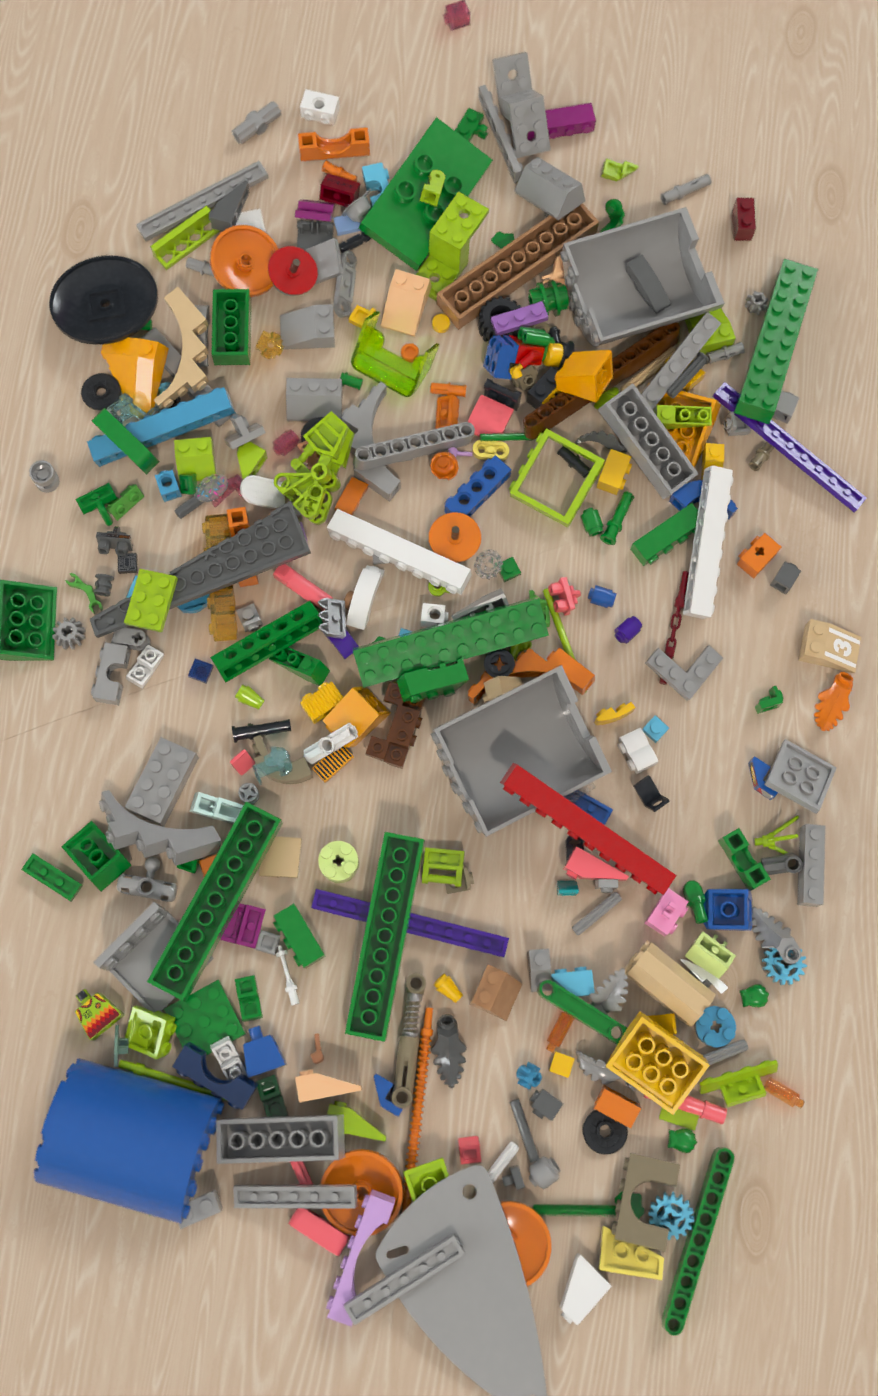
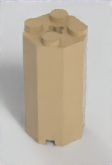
(669, 983)

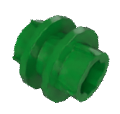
(553, 297)

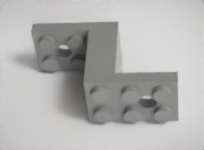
(521, 104)

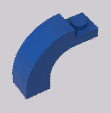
(691, 493)

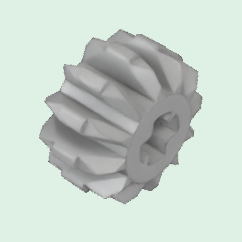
(70, 639)

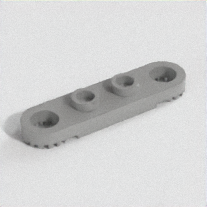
(345, 285)

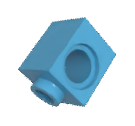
(170, 492)

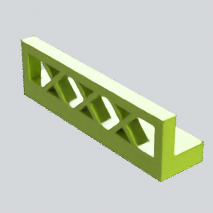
(182, 235)

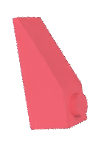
(586, 866)

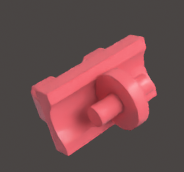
(566, 595)

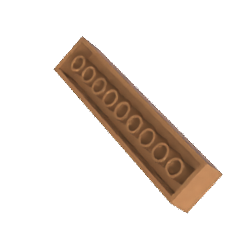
(513, 265)

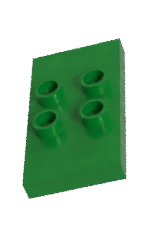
(399, 217)

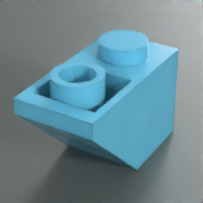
(578, 982)

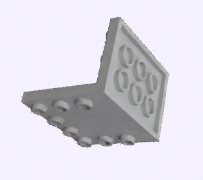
(136, 953)

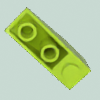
(683, 416)

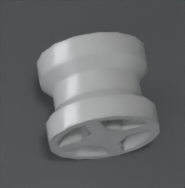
(245, 792)

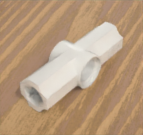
(337, 738)

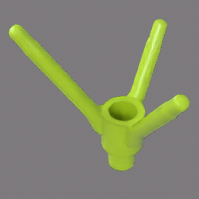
(769, 839)

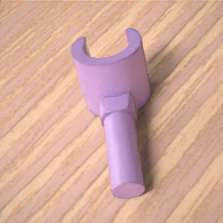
(455, 452)

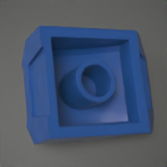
(728, 909)

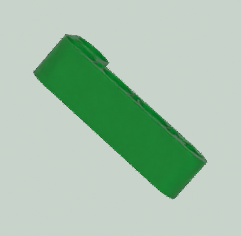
(125, 441)

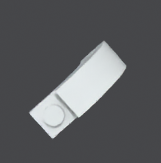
(364, 596)

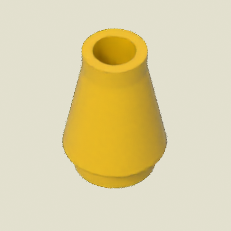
(447, 987)

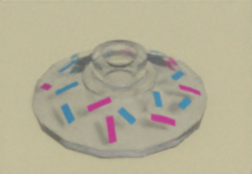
(211, 487)

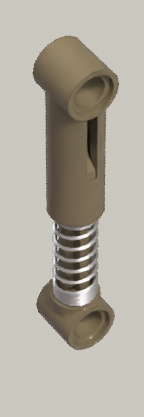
(408, 1042)

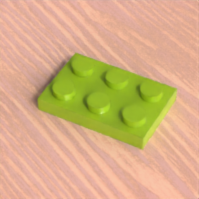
(151, 600)

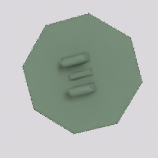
(120, 1046)

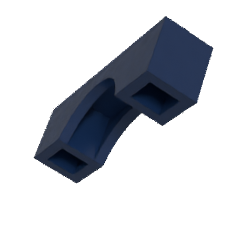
(192, 1063)

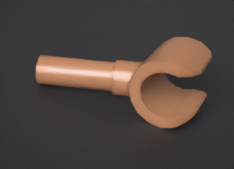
(318, 1056)

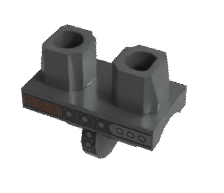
(114, 540)

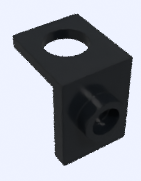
(649, 794)

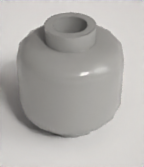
(544, 1172)

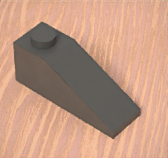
(229, 208)

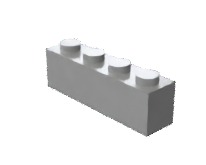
(813, 859)

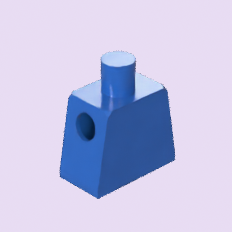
(261, 1053)

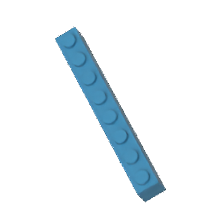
(166, 424)

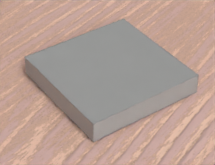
(327, 260)

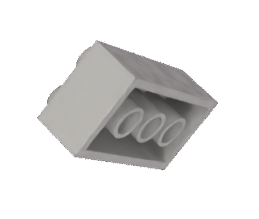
(162, 782)

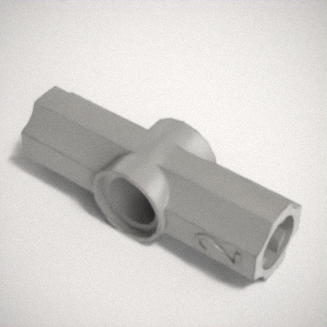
(256, 122)

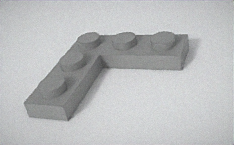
(684, 682)

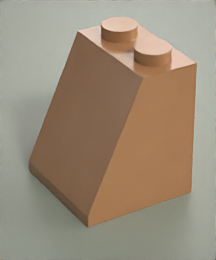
(496, 992)

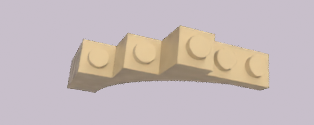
(193, 350)

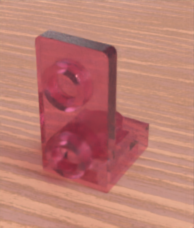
(234, 484)

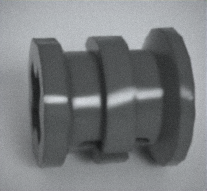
(103, 584)

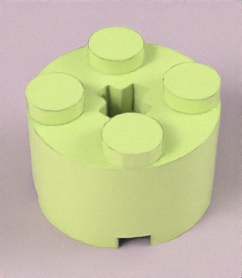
(329, 855)

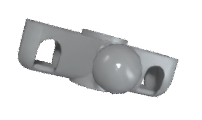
(135, 884)

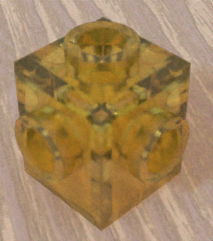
(267, 338)

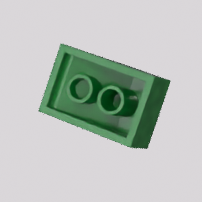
(96, 856)

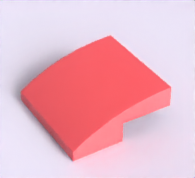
(490, 416)

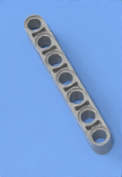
(172, 364)
(407, 451)

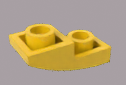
(610, 716)

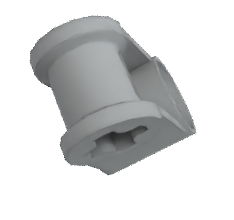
(129, 637)

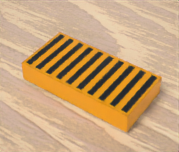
(331, 764)

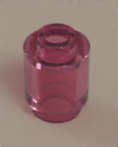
(285, 443)

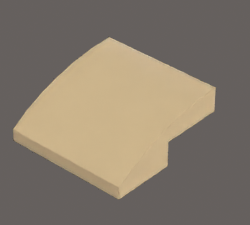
(282, 858)

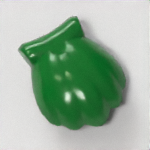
(754, 996)
(682, 1140)

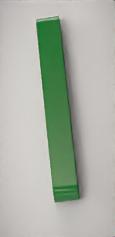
(698, 1250)

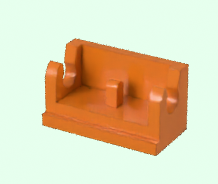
(617, 1106)

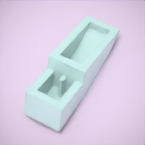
(215, 807)

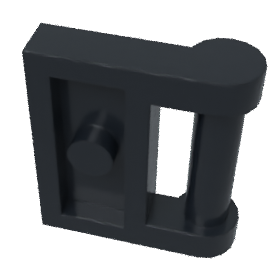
(502, 394)

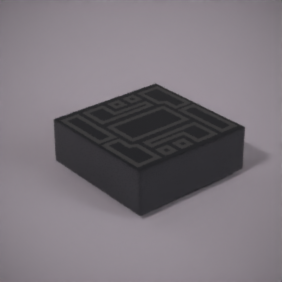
(128, 563)

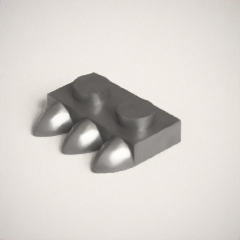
(334, 618)

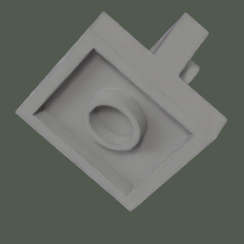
(244, 432)

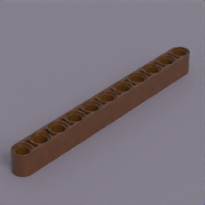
(623, 366)

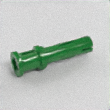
(614, 525)

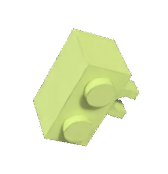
(710, 954)

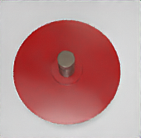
(292, 270)

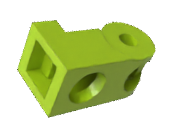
(432, 190)

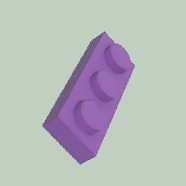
(519, 318)

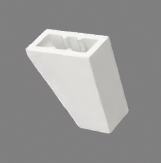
(582, 1291)

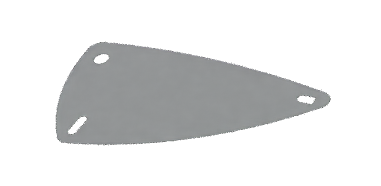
(480, 1302)

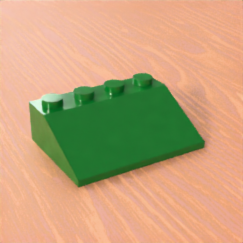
(27, 621)

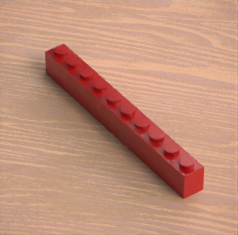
(587, 828)

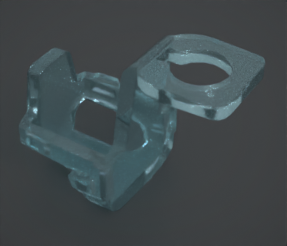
(128, 409)
(277, 760)

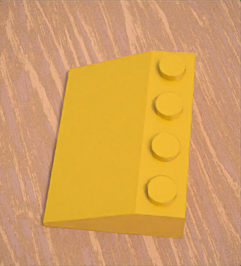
(657, 1063)

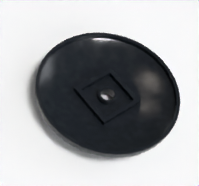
(110, 279)

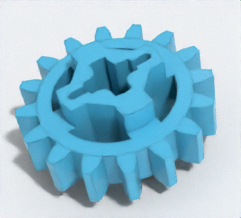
(783, 972)
(679, 1214)

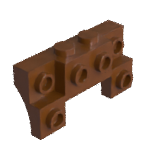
(402, 730)

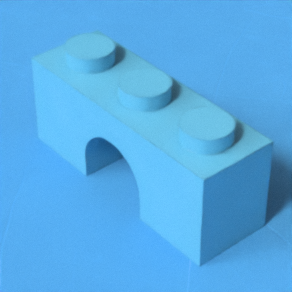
(376, 179)

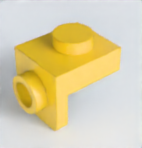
(359, 315)

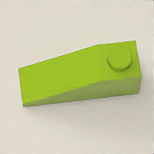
(354, 1123)

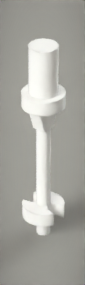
(291, 988)

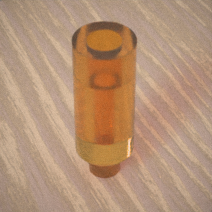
(559, 1031)
(783, 1093)

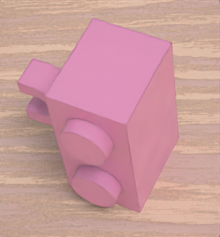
(666, 913)

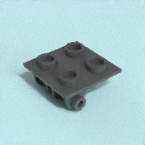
(313, 233)

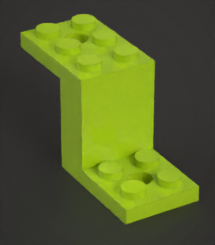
(450, 242)

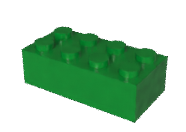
(231, 327)

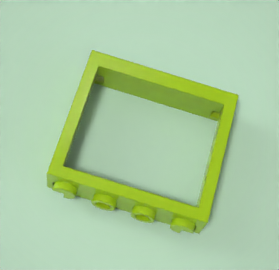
(581, 495)

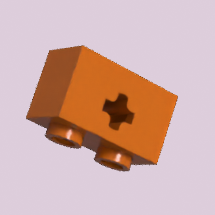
(751, 562)

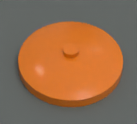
(242, 259)
(367, 1171)
(530, 1238)

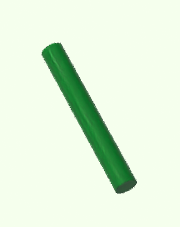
(503, 437)

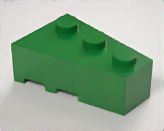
(433, 682)

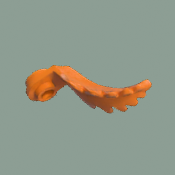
(834, 701)

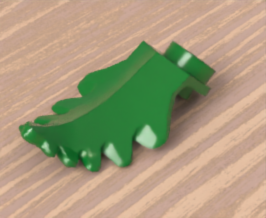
(615, 213)

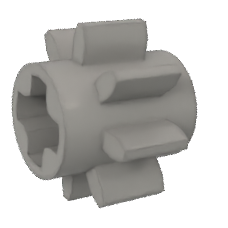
(756, 302)

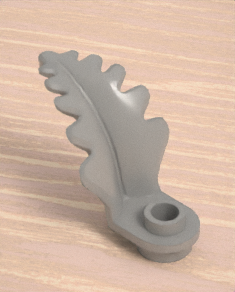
(775, 936)
(610, 995)
(598, 1070)

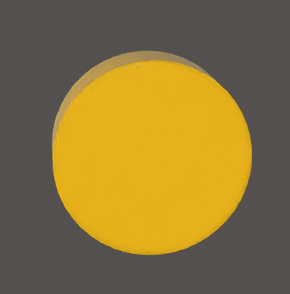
(441, 323)

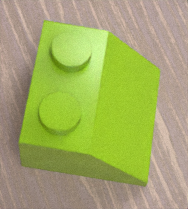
(195, 457)

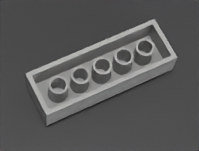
(648, 441)
(280, 1139)

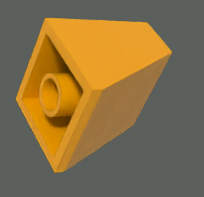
(586, 374)
(361, 710)

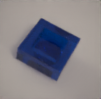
(200, 671)

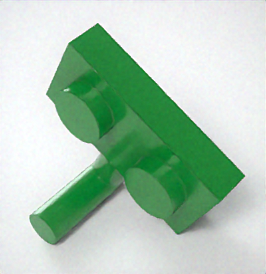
(96, 500)

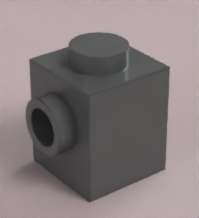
(785, 577)
(545, 1104)

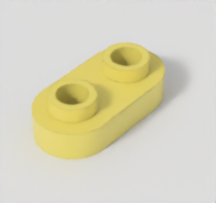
(491, 449)

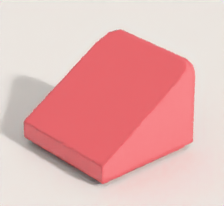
(242, 762)
(469, 1150)

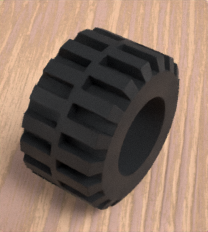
(491, 309)

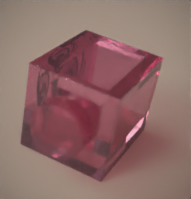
(457, 15)

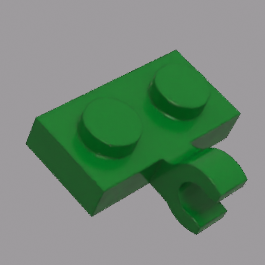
(471, 125)

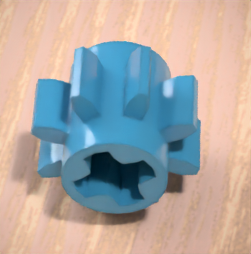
(529, 1075)

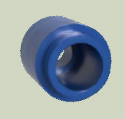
(602, 596)

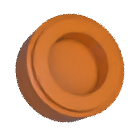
(409, 352)

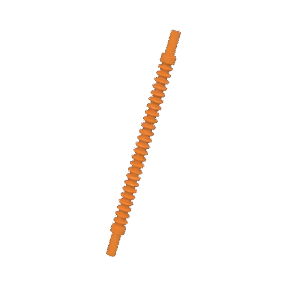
(426, 1033)

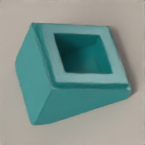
(567, 888)

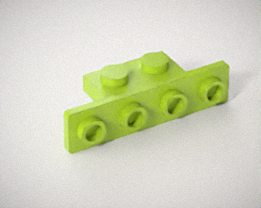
(740, 1085)

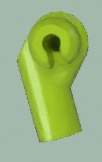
(515, 649)

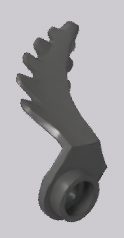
(607, 440)
(448, 1050)

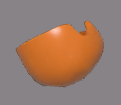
(444, 465)

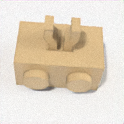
(499, 686)

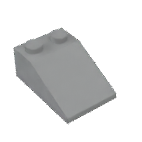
(308, 328)

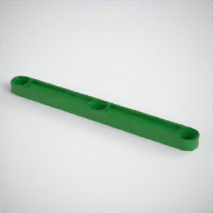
(581, 1010)

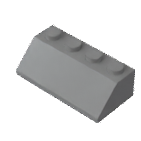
(549, 188)

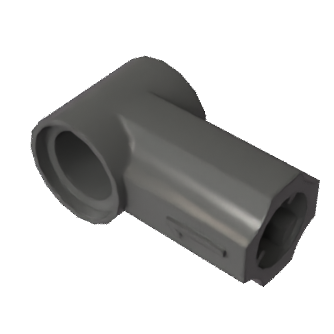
(778, 864)

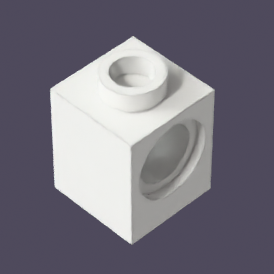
(428, 609)

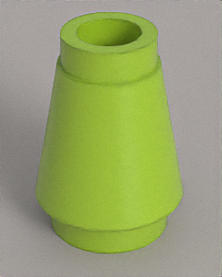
(249, 697)

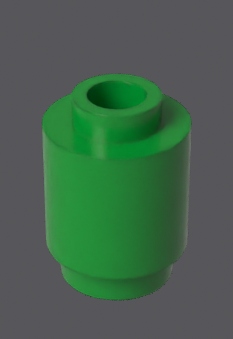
(592, 522)

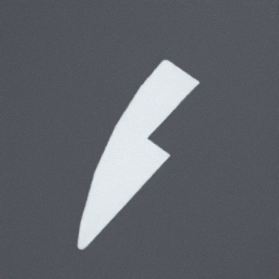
(702, 975)

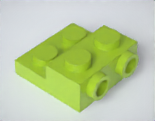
(150, 1032)

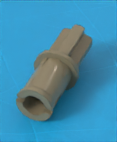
(761, 456)

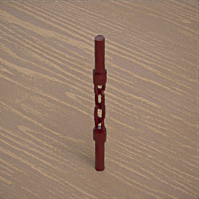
(679, 604)

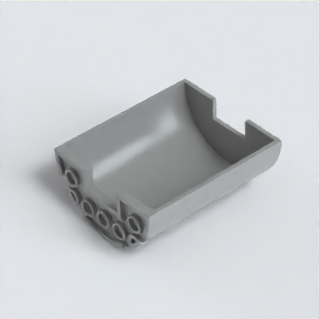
(606, 296)
(526, 726)

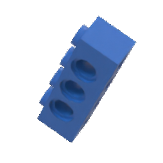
(488, 487)

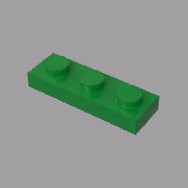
(52, 877)

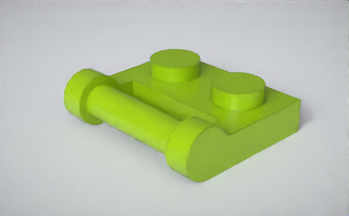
(443, 860)

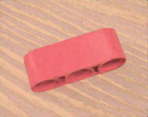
(319, 1230)

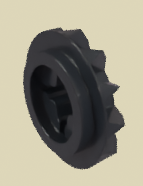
(493, 658)

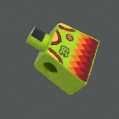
(96, 1013)

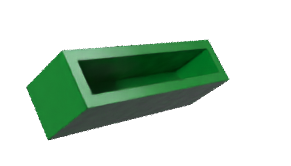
(665, 536)

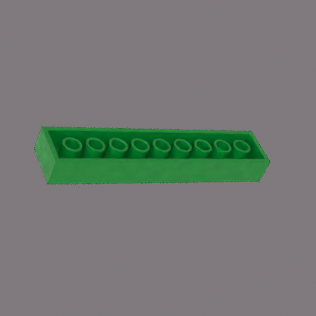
(776, 341)
(451, 641)
(215, 902)
(385, 937)

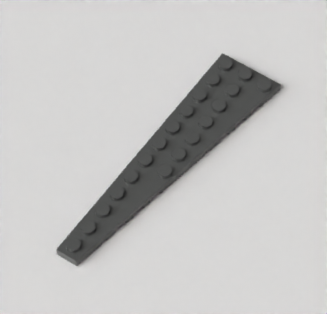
(249, 553)

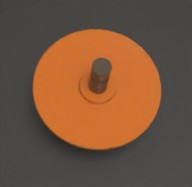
(455, 537)

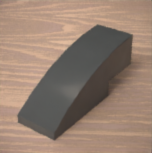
(648, 284)

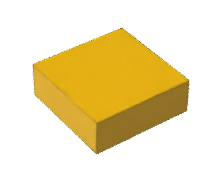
(561, 1064)

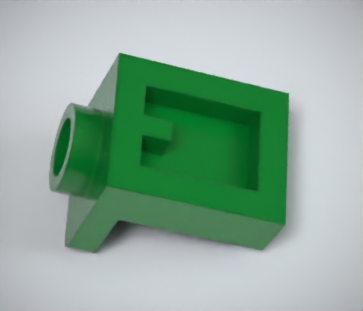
(767, 703)

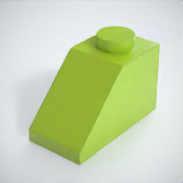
(250, 459)

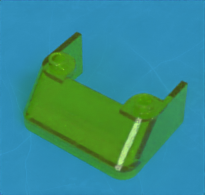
(386, 367)

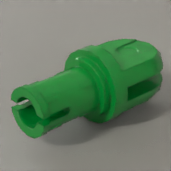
(694, 895)

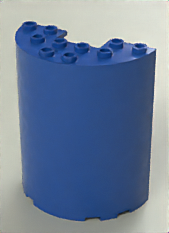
(126, 1139)

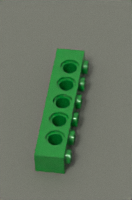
(267, 641)

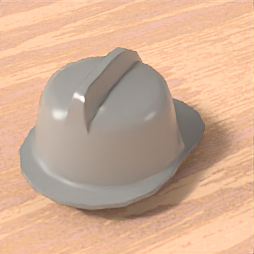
(358, 209)

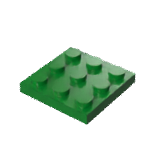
(205, 1017)

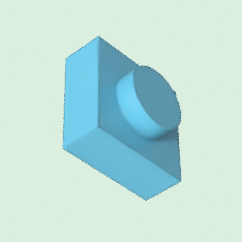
(655, 729)

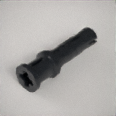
(251, 731)

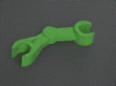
(88, 590)

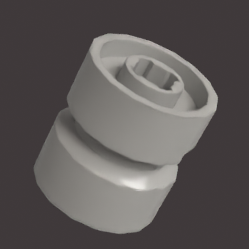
(44, 476)

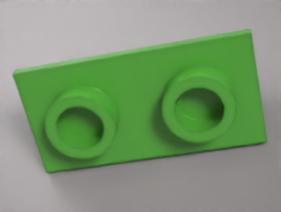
(128, 499)

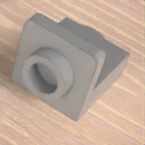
(249, 618)

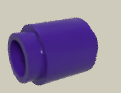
(628, 629)

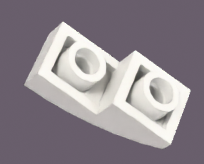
(145, 667)
(228, 1058)

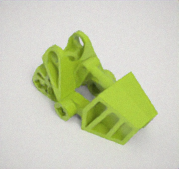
(333, 443)

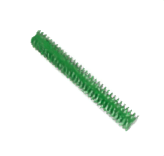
(575, 1210)

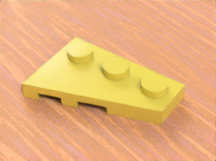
(628, 1258)

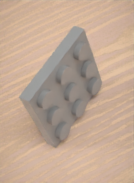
(800, 776)

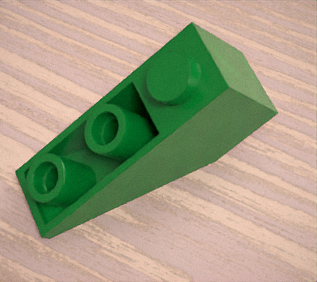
(301, 665)

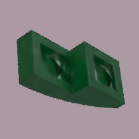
(272, 1097)

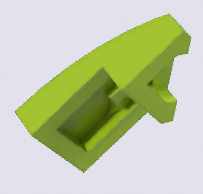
(617, 171)

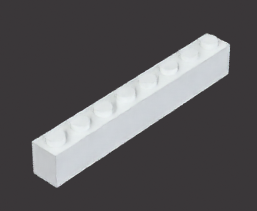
(708, 542)
(399, 552)

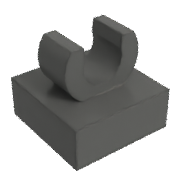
(514, 1178)

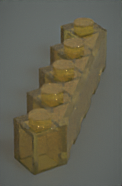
(221, 602)

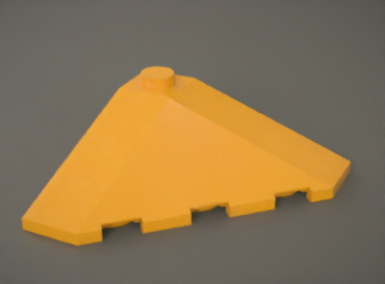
(137, 367)
(691, 439)

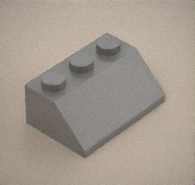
(313, 398)

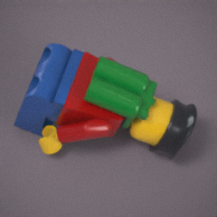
(529, 348)

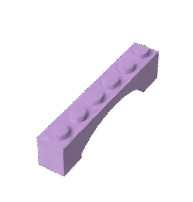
(377, 1211)

